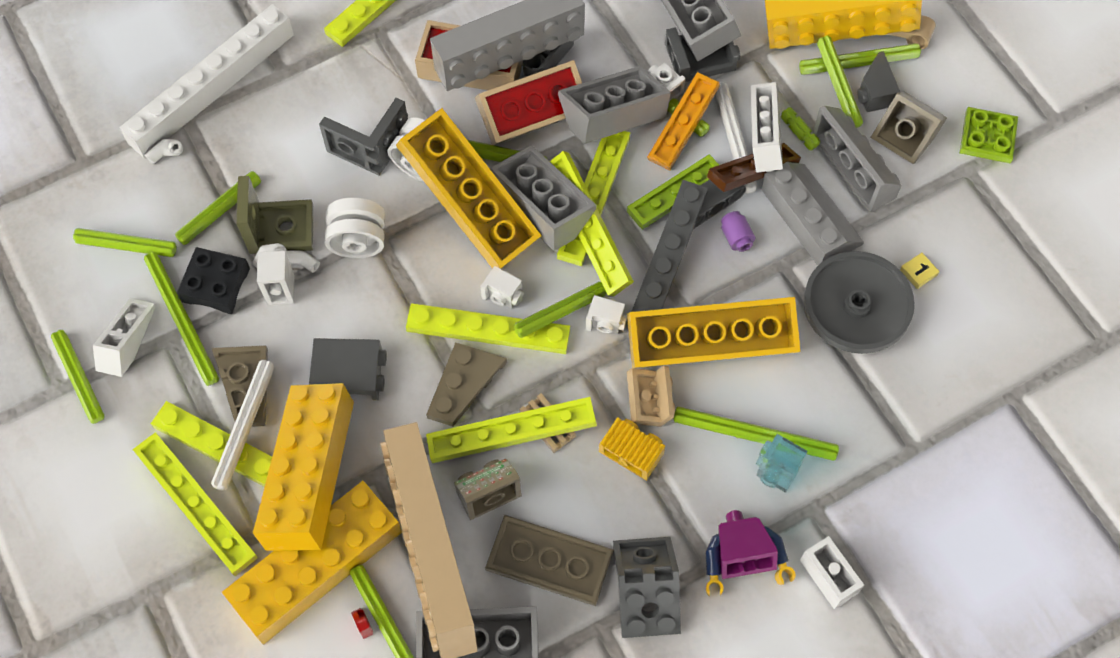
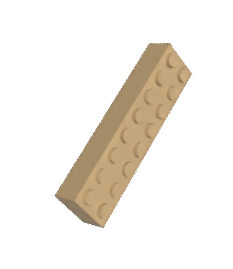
(428, 543)

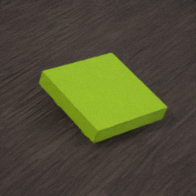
(989, 135)

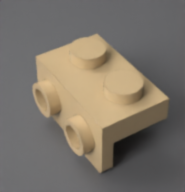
(650, 396)

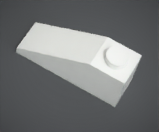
(122, 338)

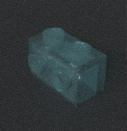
(779, 462)

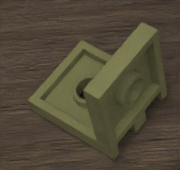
(261, 220)

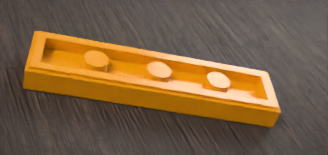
(683, 121)

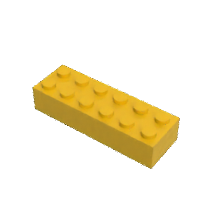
(809, 20)
(468, 189)
(713, 332)
(304, 468)
(294, 580)

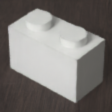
(275, 277)
(831, 572)

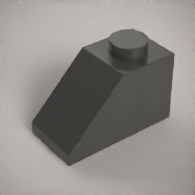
(878, 85)

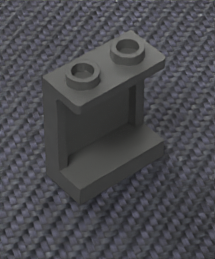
(685, 63)
(349, 362)

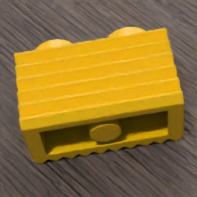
(632, 448)

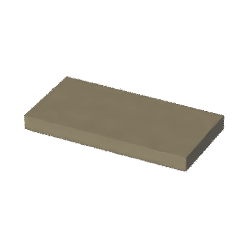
(549, 560)

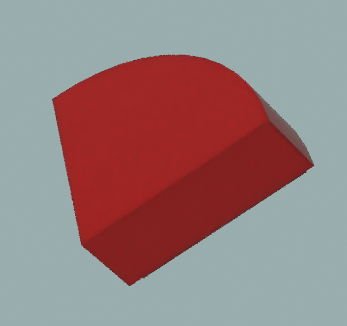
(362, 623)

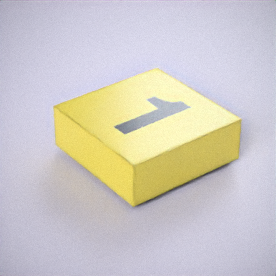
(919, 270)

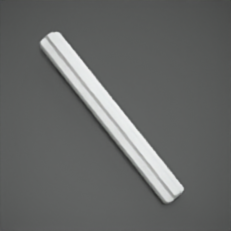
(732, 128)
(242, 425)

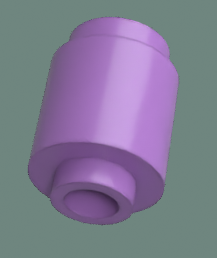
(737, 231)

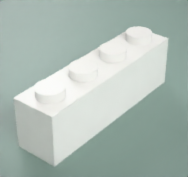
(766, 127)

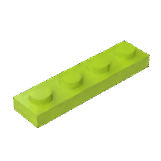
(661, 199)

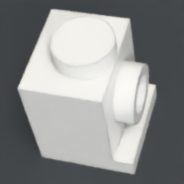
(668, 79)
(502, 288)
(606, 315)

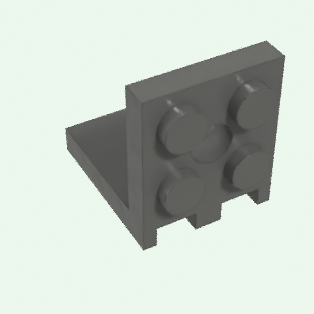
(361, 149)
(647, 575)

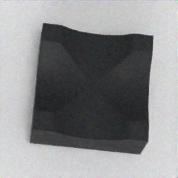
(213, 280)

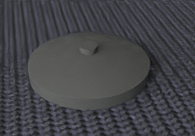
(858, 302)

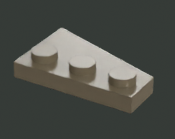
(237, 370)
(461, 382)

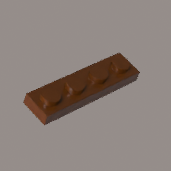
(743, 170)

